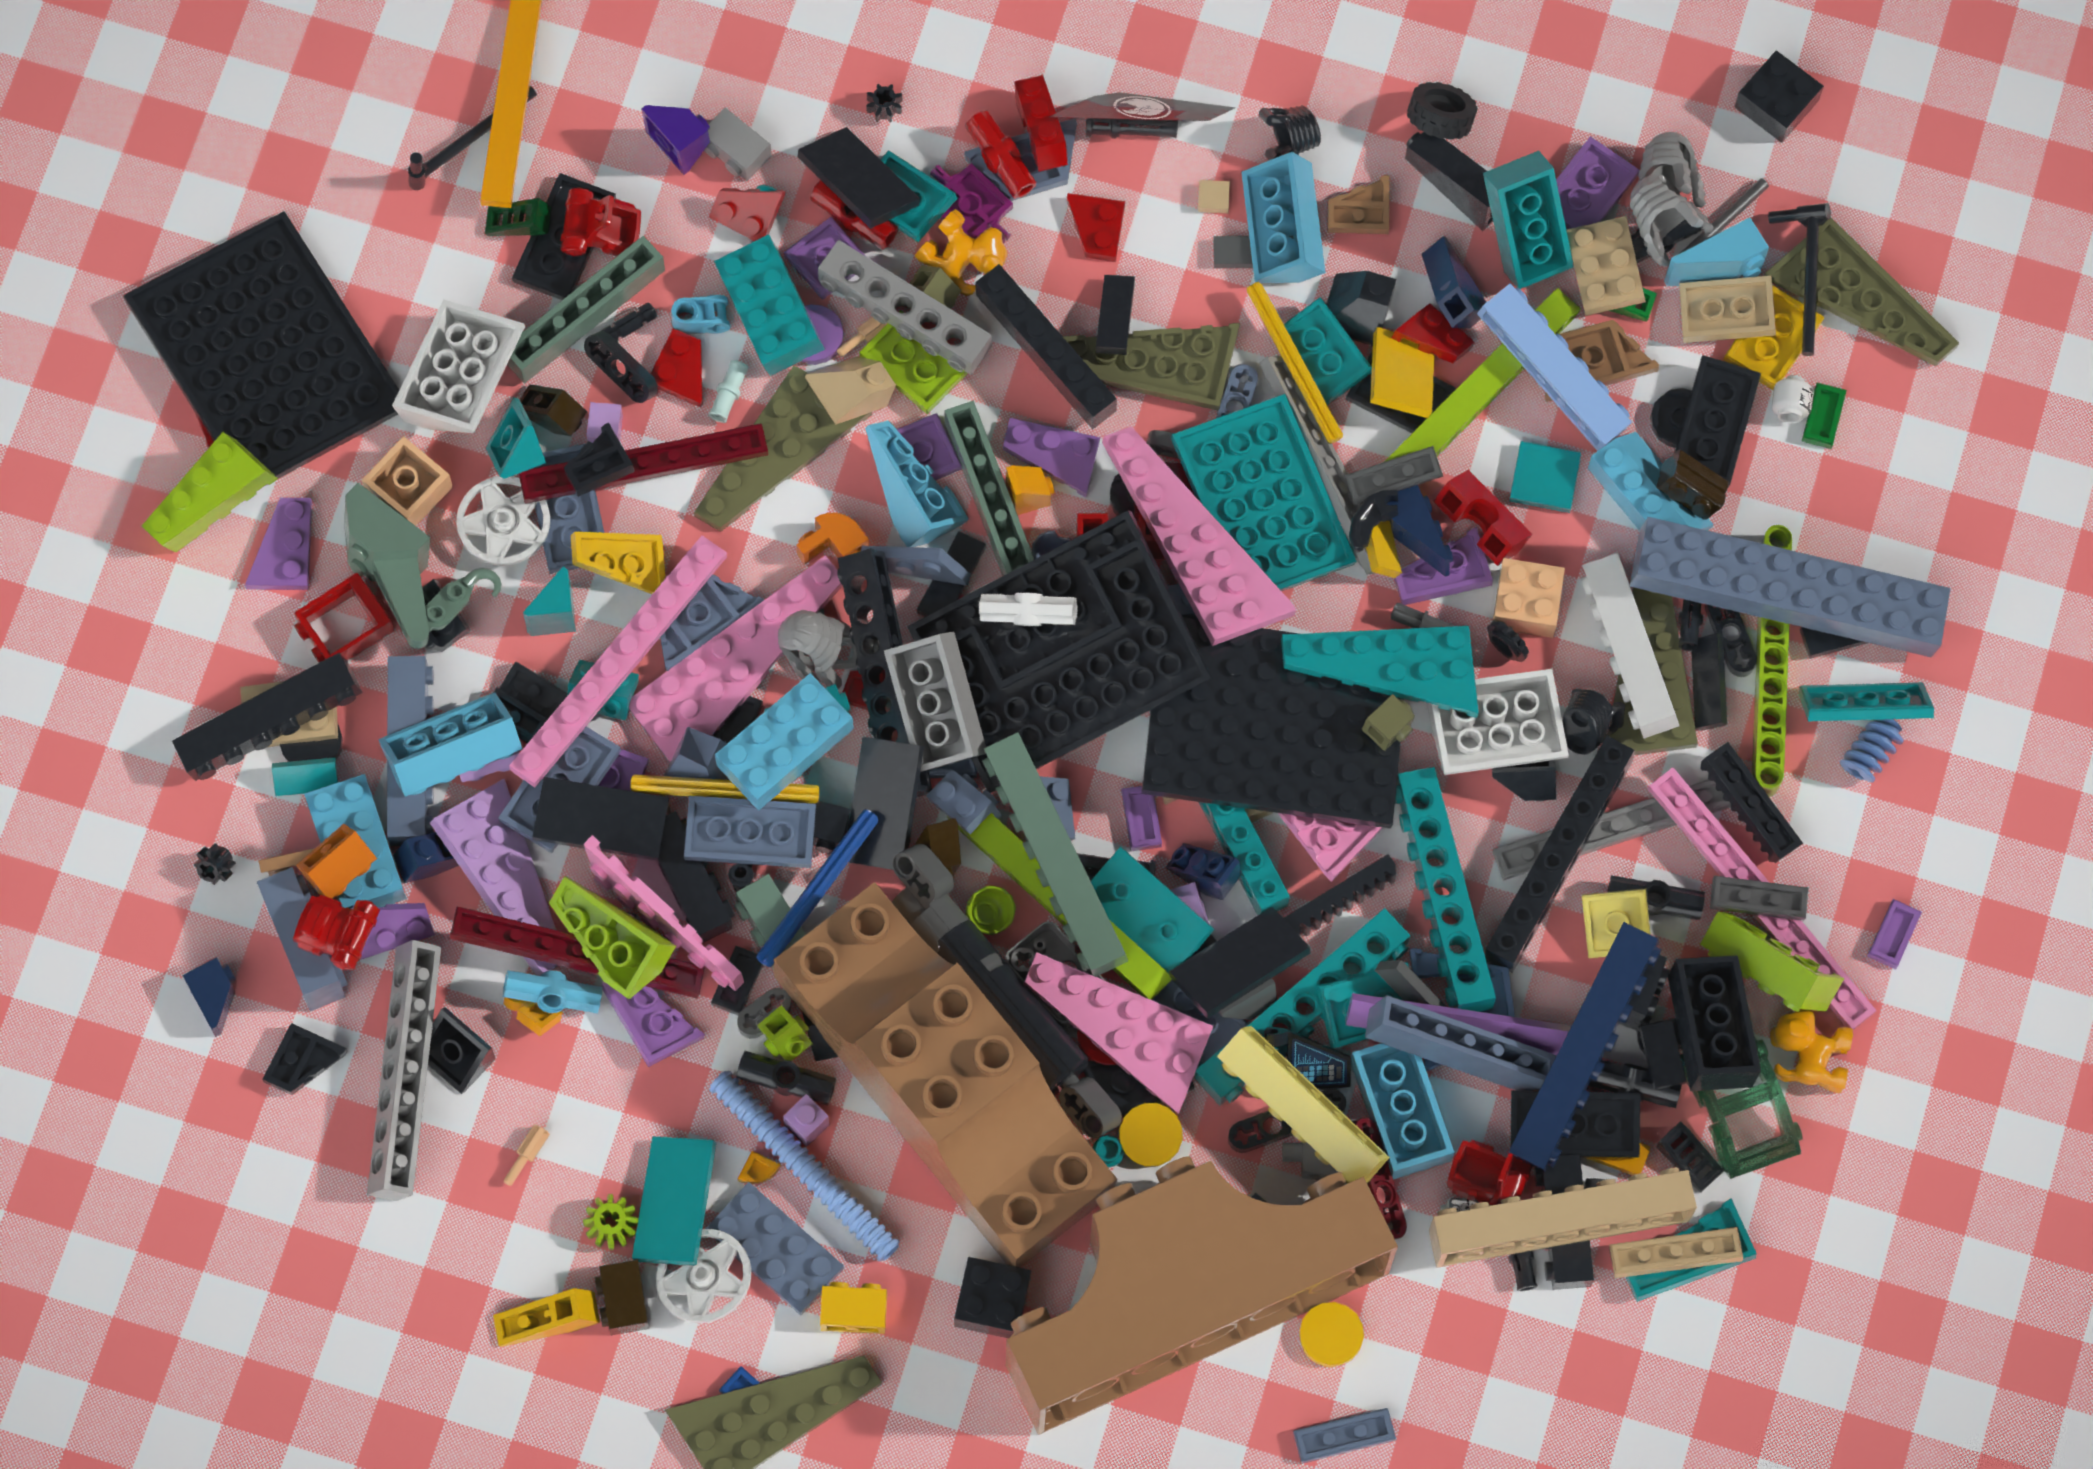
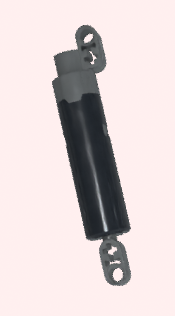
(959, 941)

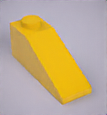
(547, 1317)

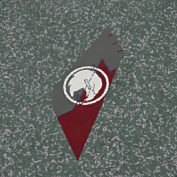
(1142, 107)

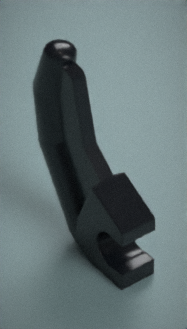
(1370, 514)

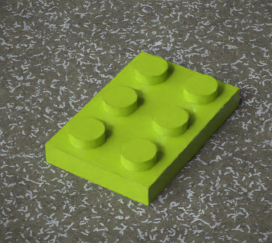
(915, 372)

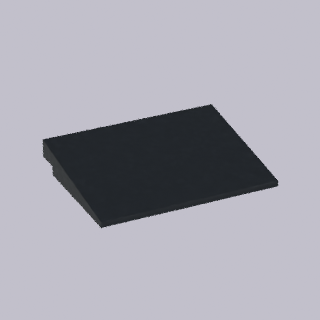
(1079, 679)

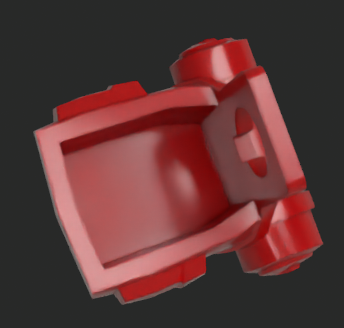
(598, 224)
(335, 929)
(1486, 1175)

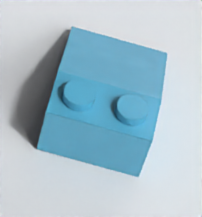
(1728, 255)

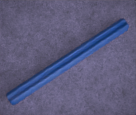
(817, 888)

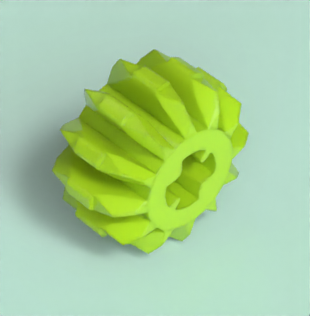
(606, 1232)

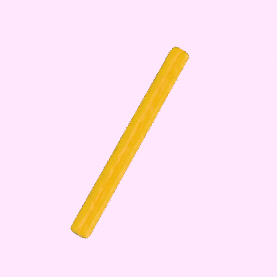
(1294, 362)
(715, 788)

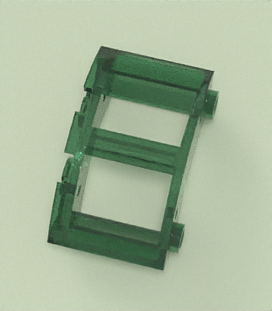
(1760, 1155)

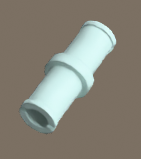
(728, 391)

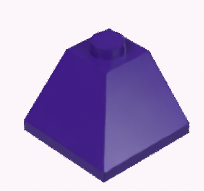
(677, 133)

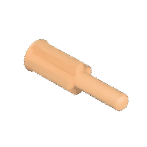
(867, 332)
(527, 1151)

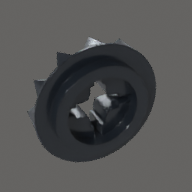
(1507, 641)

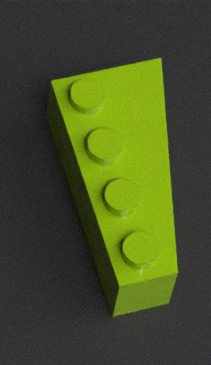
(207, 493)
(1771, 964)

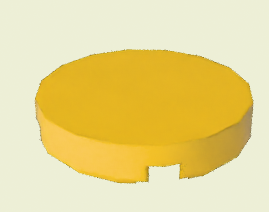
(1150, 1134)
(1331, 1334)

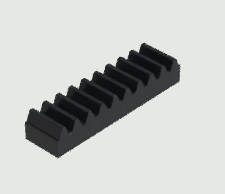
(1751, 803)
(1343, 896)

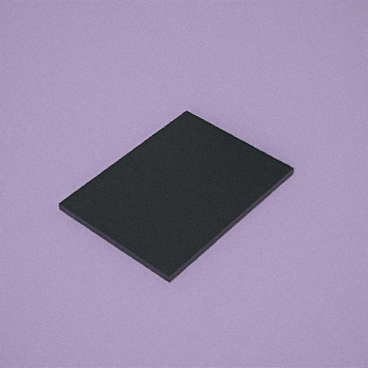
(266, 347)

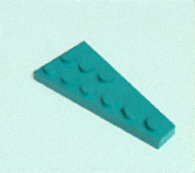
(1409, 663)

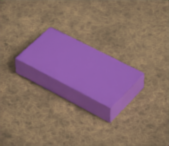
(1141, 819)
(1894, 934)

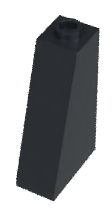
(1452, 174)

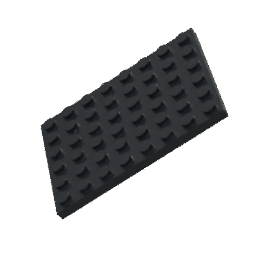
(1270, 738)

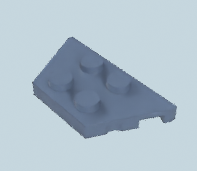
(1044, 179)
(704, 617)

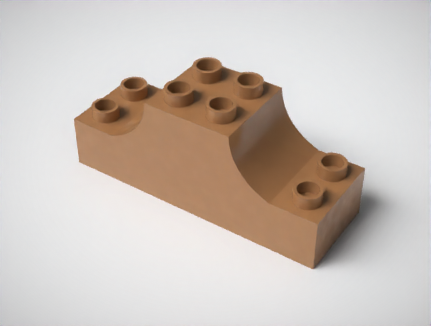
(946, 1074)
(1189, 1277)

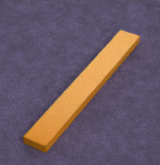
(510, 103)

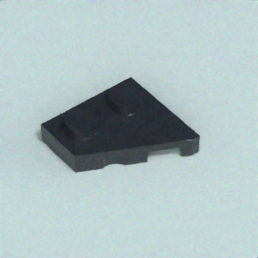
(598, 463)

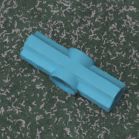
(552, 991)

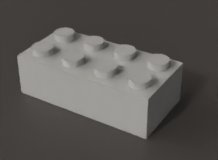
(936, 700)

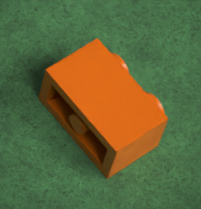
(337, 862)

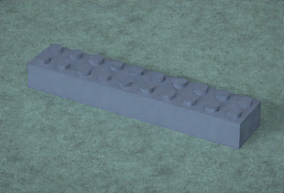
(1790, 587)

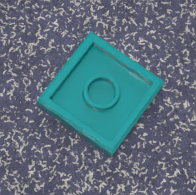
(1545, 477)

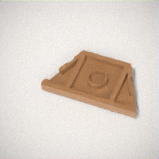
(1608, 353)

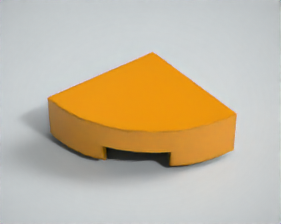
(758, 1169)

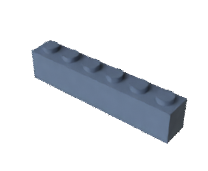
(406, 707)
(1458, 1045)

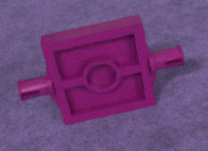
(977, 200)

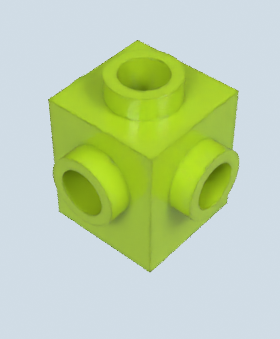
(784, 1034)

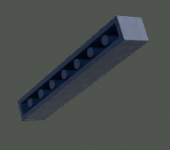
(1584, 1047)

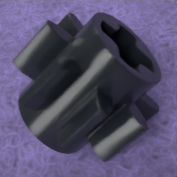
(879, 97)
(214, 863)

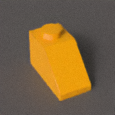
(1028, 488)

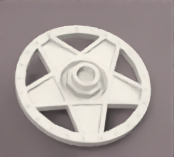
(501, 522)
(706, 1280)

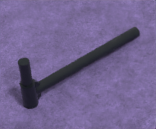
(419, 172)
(1811, 217)

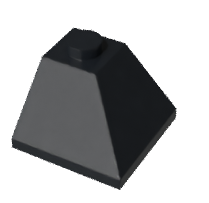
(1361, 302)
(1529, 780)

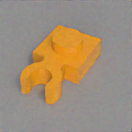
(532, 1015)

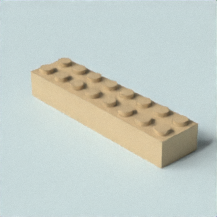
(1562, 1217)

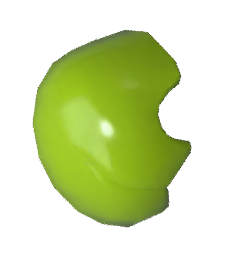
(991, 909)

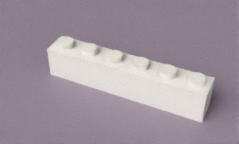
(1630, 645)

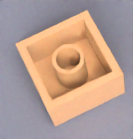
(408, 481)
(1529, 597)

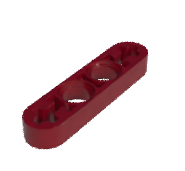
(1384, 1180)

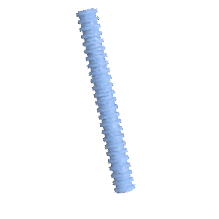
(804, 1165)

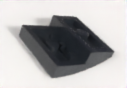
(529, 699)

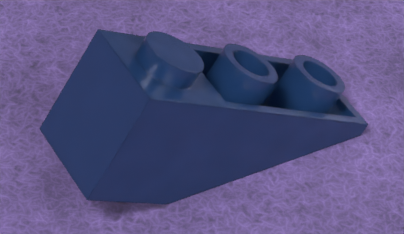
(1452, 285)
(1419, 531)
(423, 857)

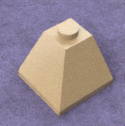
(852, 388)

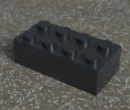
(1714, 1023)

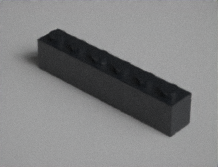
(1046, 346)
(267, 717)

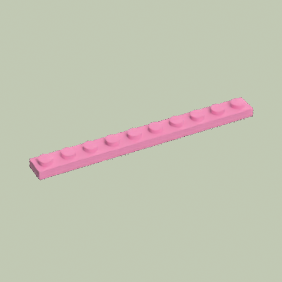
(618, 661)
(1732, 862)

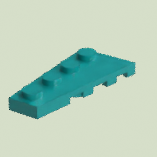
(1656, 1283)

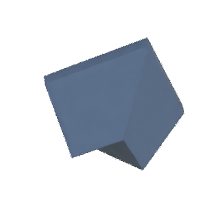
(696, 756)

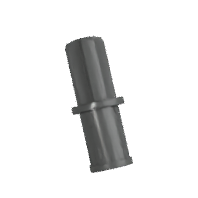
(1415, 618)

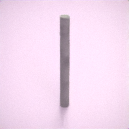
(1732, 212)

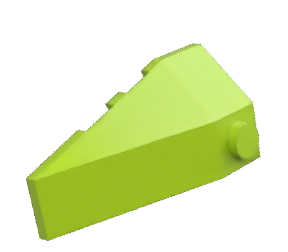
(616, 942)

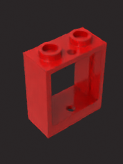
(350, 587)

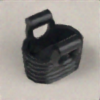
(1294, 129)
(1588, 720)

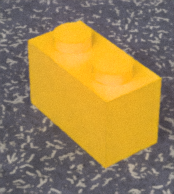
(853, 1308)

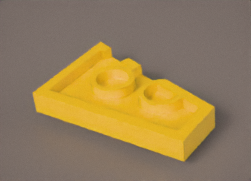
(621, 557)

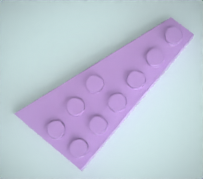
(496, 860)

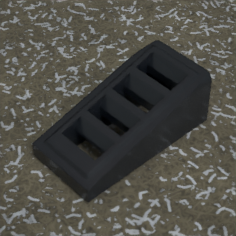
(1690, 1140)

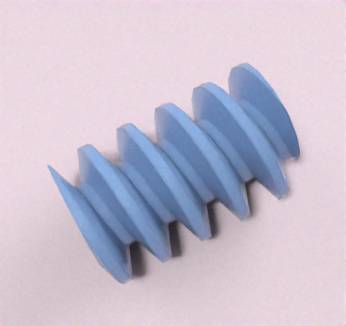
(1871, 749)

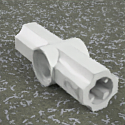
(1028, 609)

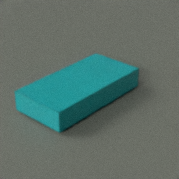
(303, 776)

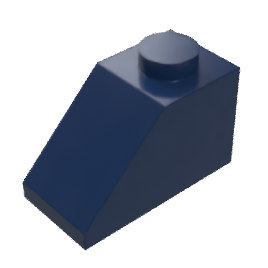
(212, 991)

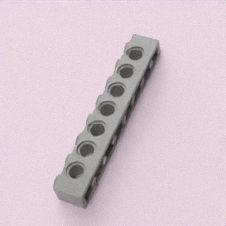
(404, 1071)

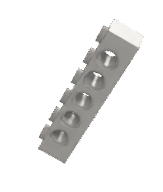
(845, 260)

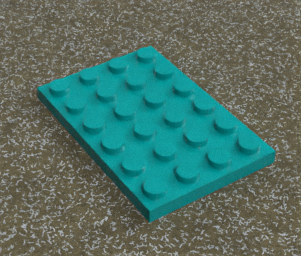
(1266, 491)

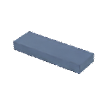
(1344, 1435)

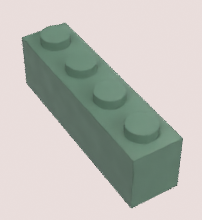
(764, 909)

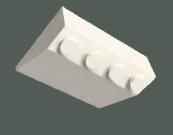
(457, 368)
(1514, 725)

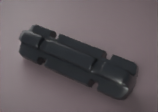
(631, 321)

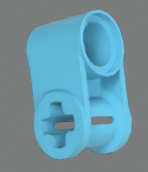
(702, 313)

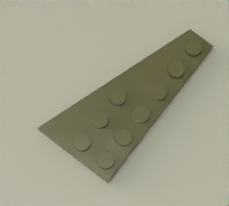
(1864, 294)
(1167, 363)
(795, 435)
(1661, 627)
(763, 1419)

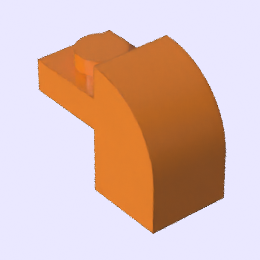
(833, 532)

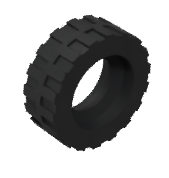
(1442, 110)

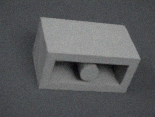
(737, 145)

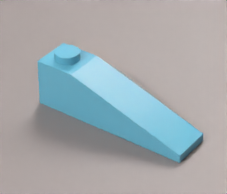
(914, 498)

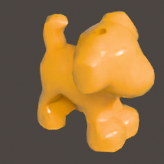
(961, 250)
(1798, 1034)

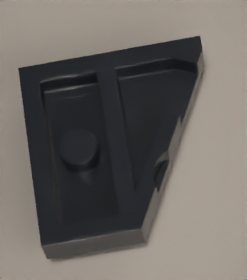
(301, 1059)

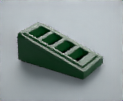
(535, 223)

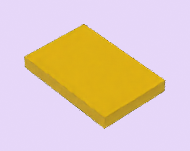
(1774, 354)
(1401, 375)

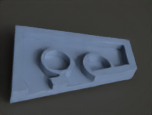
(923, 563)

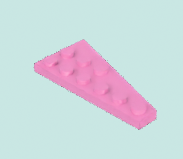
(656, 913)
(1137, 1033)

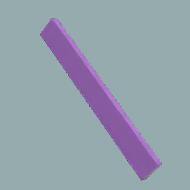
(1535, 1033)

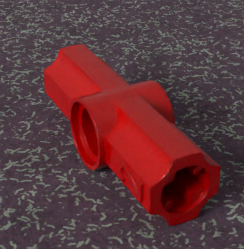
(1000, 154)
(880, 235)

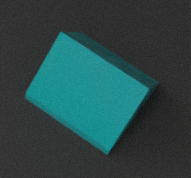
(514, 443)
(553, 608)

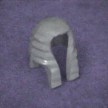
(1673, 157)
(1659, 210)
(818, 638)

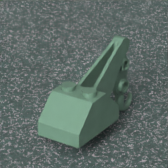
(394, 555)

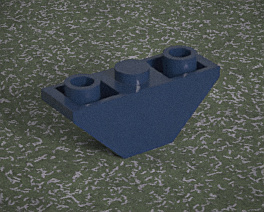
(1210, 870)

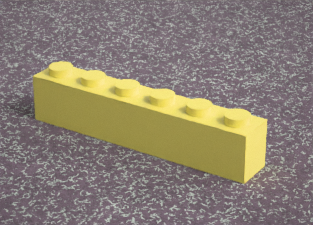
(1301, 1106)

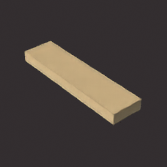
(1676, 1252)

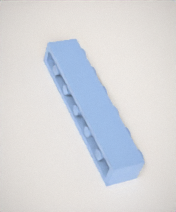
(1554, 366)

